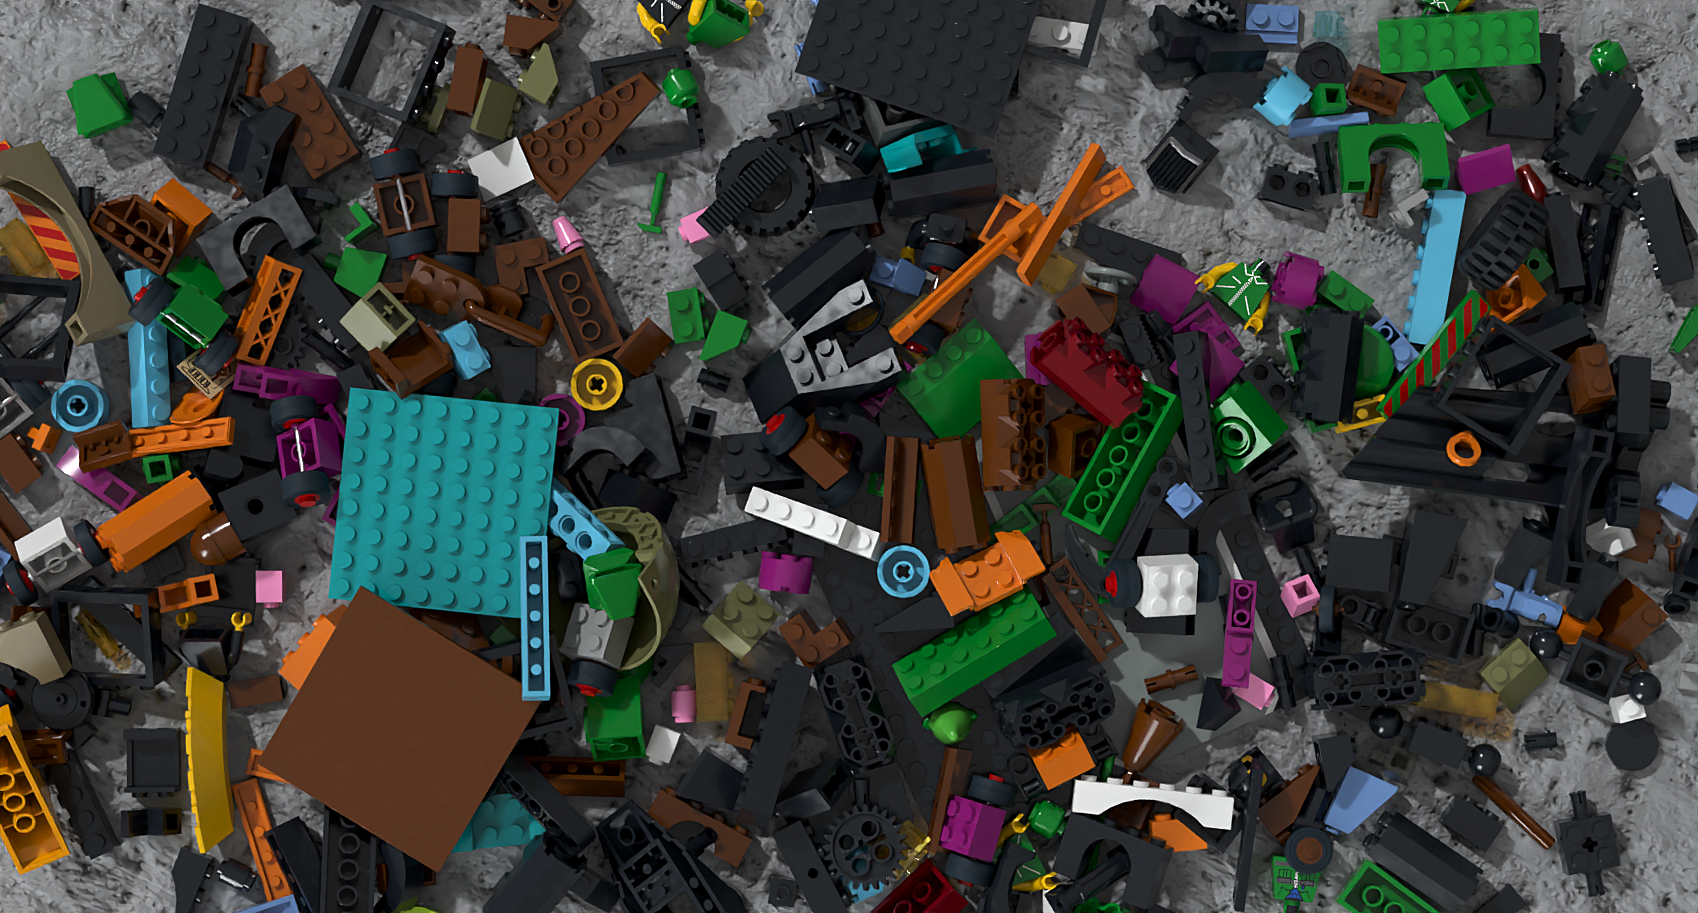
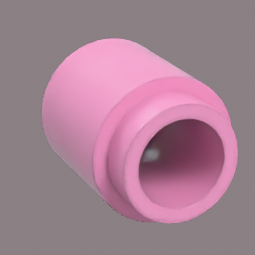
(683, 704)

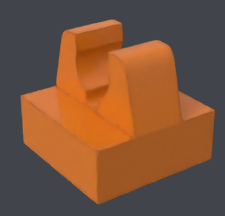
(45, 437)

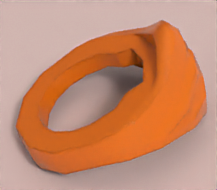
(1466, 440)

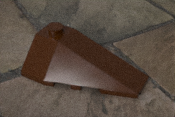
(1628, 617)

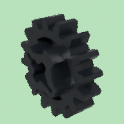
(1214, 16)

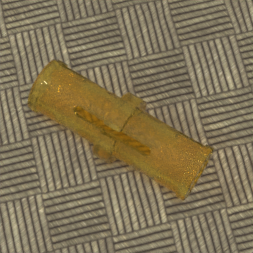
(97, 633)

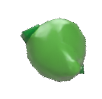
(950, 723)

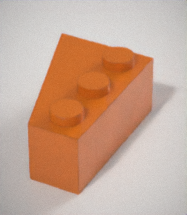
(299, 663)

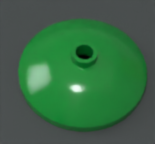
(1375, 364)

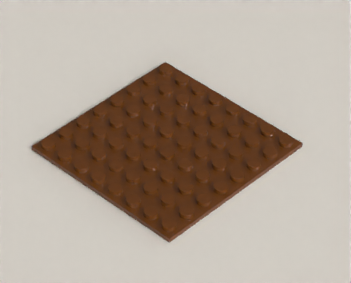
(399, 729)

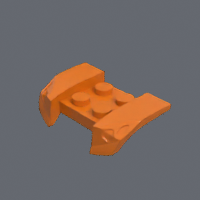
(987, 574)

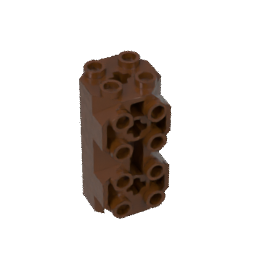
(1009, 442)
(955, 493)

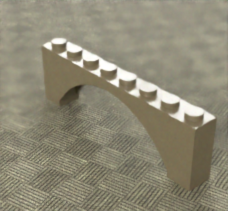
(102, 302)
(33, 647)

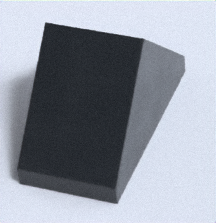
(1217, 705)

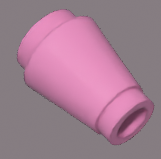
(567, 235)

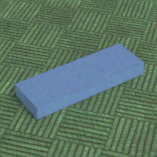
(1324, 124)

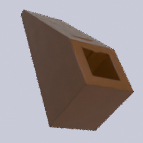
(1283, 806)

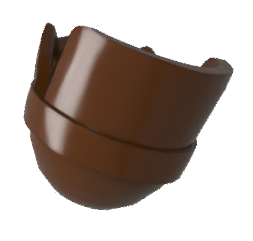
(216, 541)

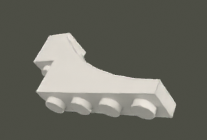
(816, 523)

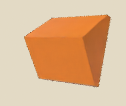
(1515, 296)

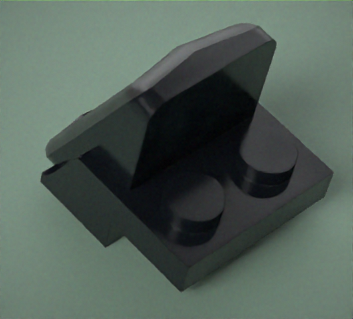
(1179, 159)

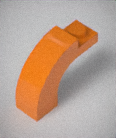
(185, 594)

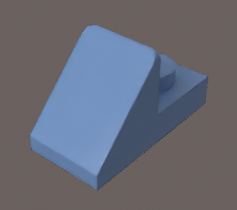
(898, 276)

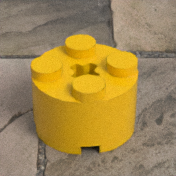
(594, 399)

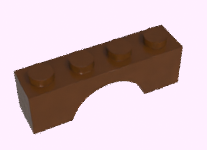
(671, 809)

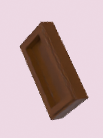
(255, 691)

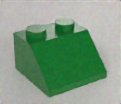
(1458, 97)
(196, 273)
(725, 336)

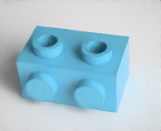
(468, 356)

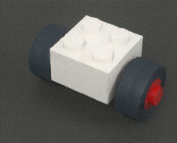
(1162, 583)

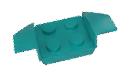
(933, 142)
(498, 824)

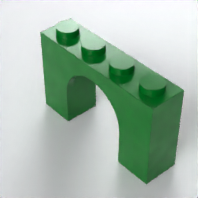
(1421, 140)

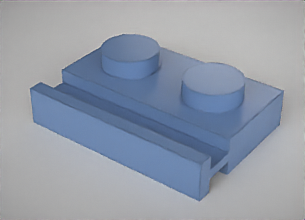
(1273, 23)

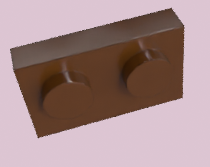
(1375, 90)
(103, 446)
(1134, 812)

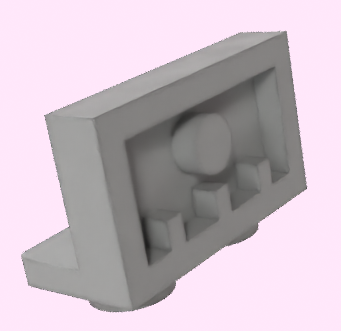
(1409, 204)

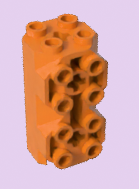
(155, 522)

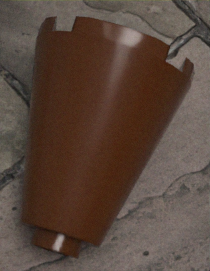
(1150, 735)

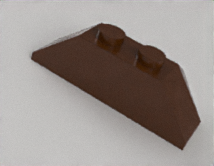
(137, 230)

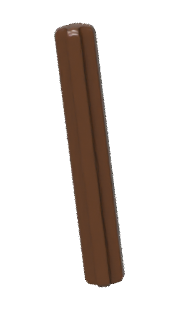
(1512, 809)

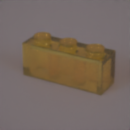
(713, 681)
(1459, 700)

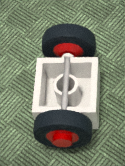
(52, 558)

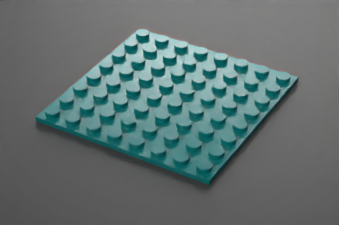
(440, 499)

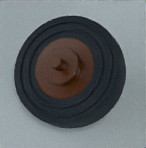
(1328, 609)
(1308, 850)

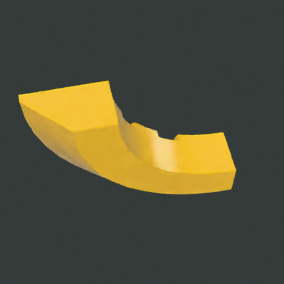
(208, 759)

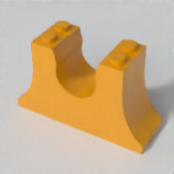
(26, 807)

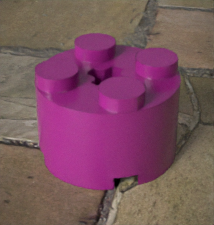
(1296, 281)
(570, 409)
(785, 572)

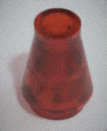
(1531, 183)

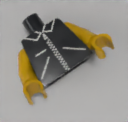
(659, 15)

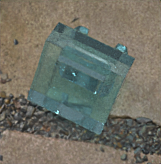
(1327, 24)

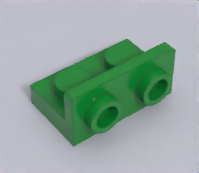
(687, 315)

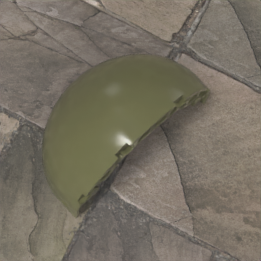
(657, 582)

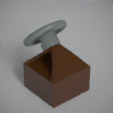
(1093, 304)

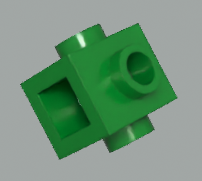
(1540, 263)
(157, 472)

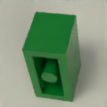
(1342, 294)

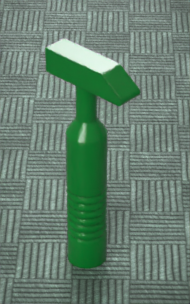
(655, 204)

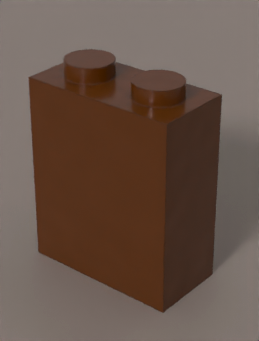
(1589, 379)

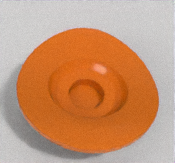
(196, 407)

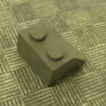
(496, 111)
(1513, 672)

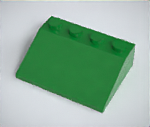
(947, 385)

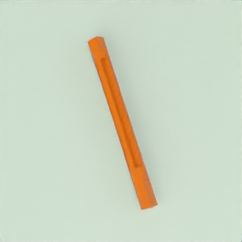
(969, 270)

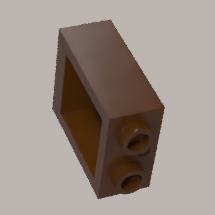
(467, 80)

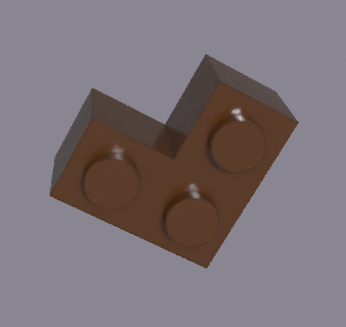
(515, 258)
(812, 644)

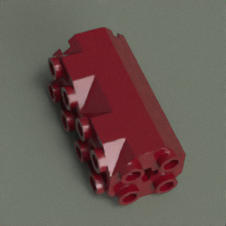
(1087, 373)

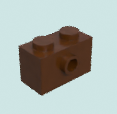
(17, 462)

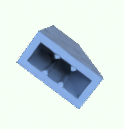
(1355, 800)

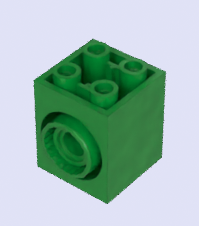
(1245, 424)
(616, 722)

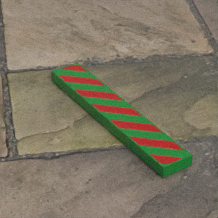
(1436, 352)

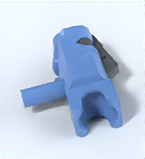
(1527, 606)

